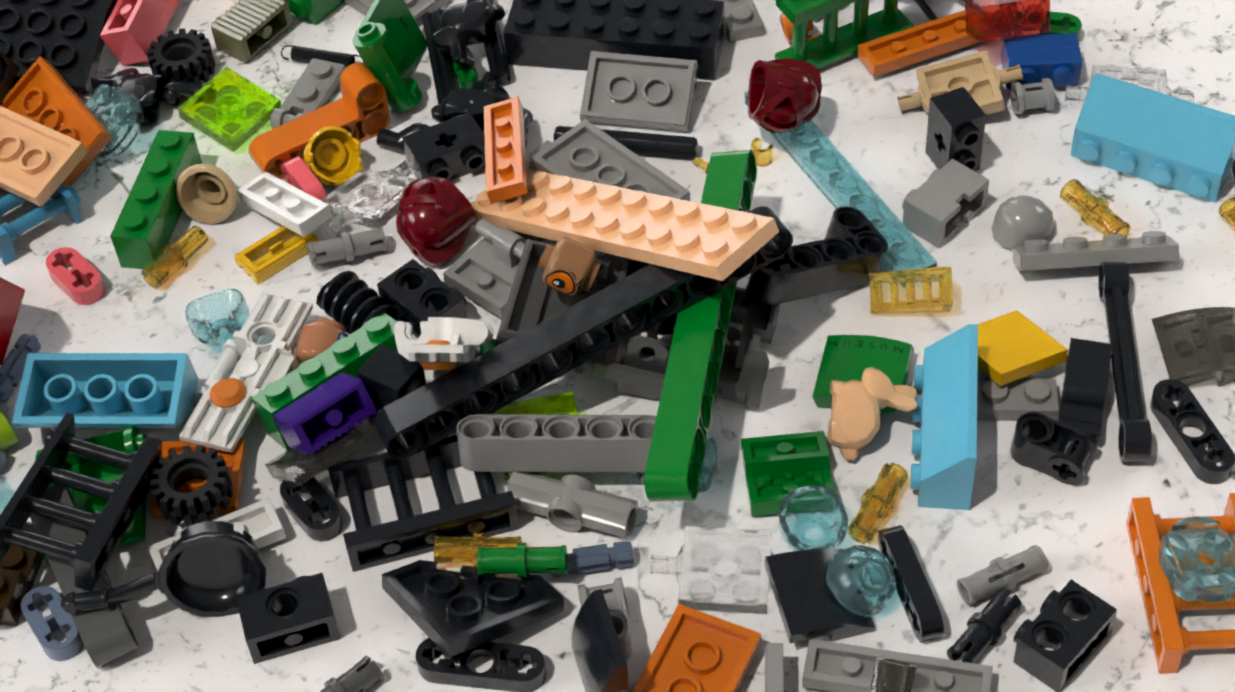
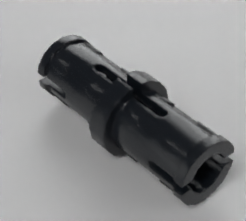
(985, 627)

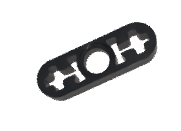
(1192, 448)
(911, 584)
(491, 679)

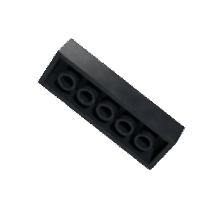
(566, 31)

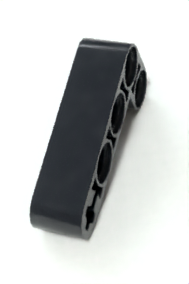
(837, 262)

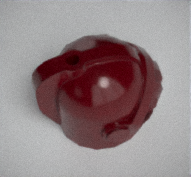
(783, 94)
(434, 219)

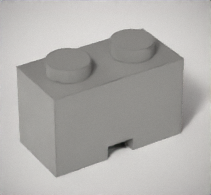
(943, 201)

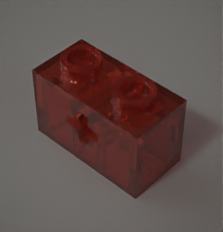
(1006, 18)

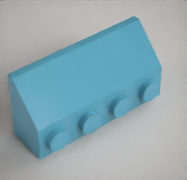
(1155, 137)
(106, 390)
(947, 421)

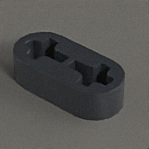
(304, 511)

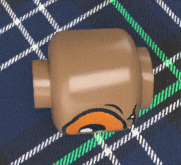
(569, 266)

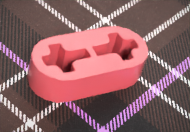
(300, 176)
(81, 272)

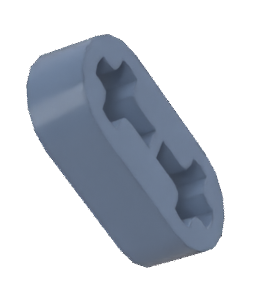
(44, 627)

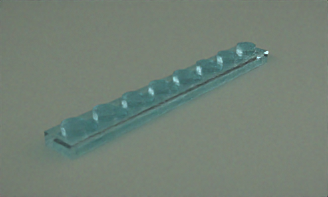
(846, 187)

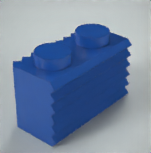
(1044, 57)

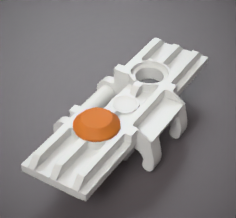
(442, 341)
(226, 402)

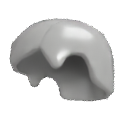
(1022, 220)

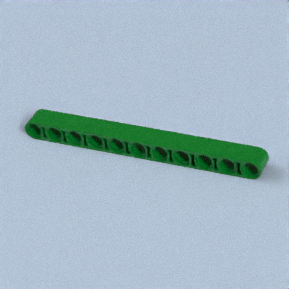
(696, 355)

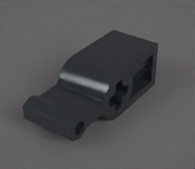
(1085, 385)

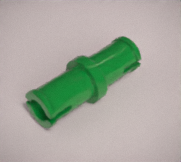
(522, 560)

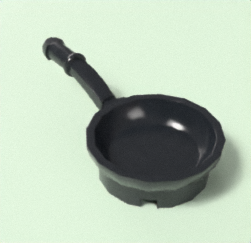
(197, 575)

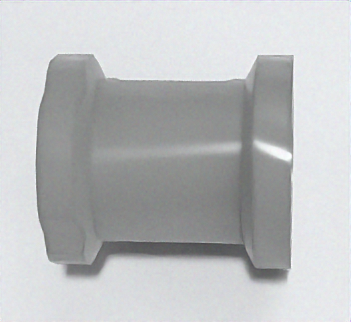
(1032, 96)

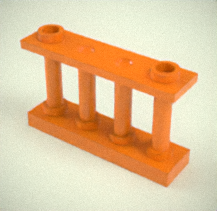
(1159, 599)

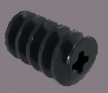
(352, 301)

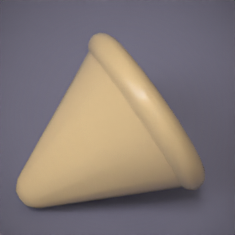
(206, 193)

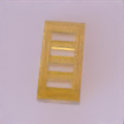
(911, 305)

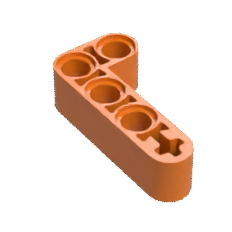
(360, 111)

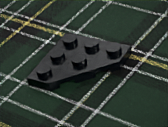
(467, 608)

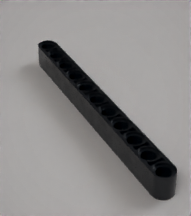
(554, 348)

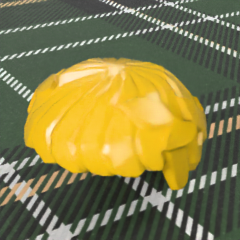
(333, 155)

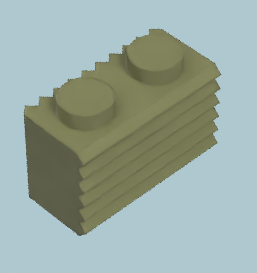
(250, 27)

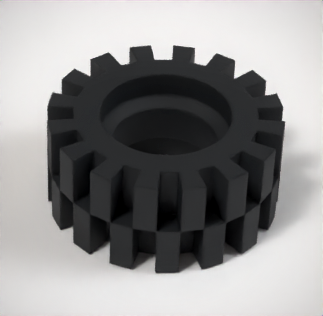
(189, 46)
(184, 468)

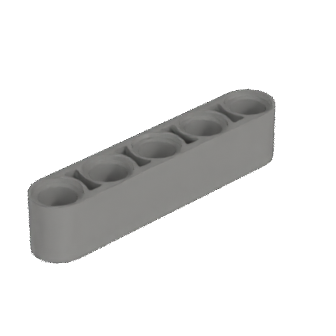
(555, 442)

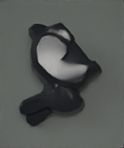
(465, 26)
(144, 87)
(471, 100)

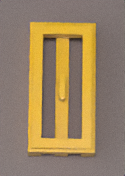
(280, 254)

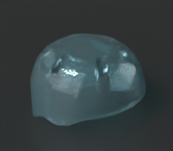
(217, 316)
(810, 529)
(870, 575)

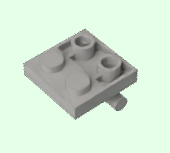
(488, 268)

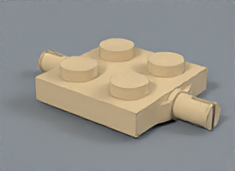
(972, 72)

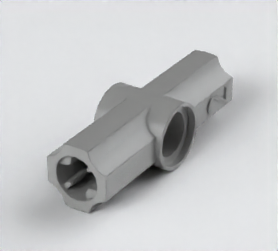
(573, 503)

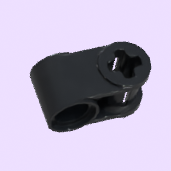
(1050, 447)

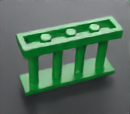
(837, 42)

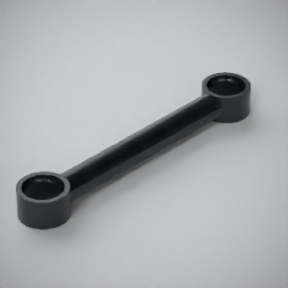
(1134, 429)

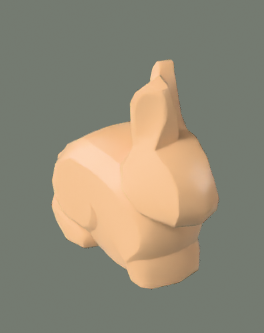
(858, 409)

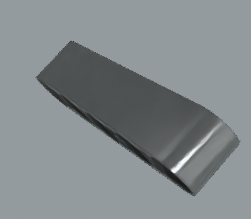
(102, 630)

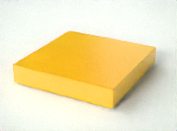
(1016, 348)

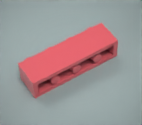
(135, 26)

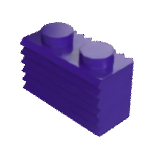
(325, 413)

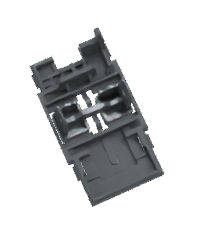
(644, 358)

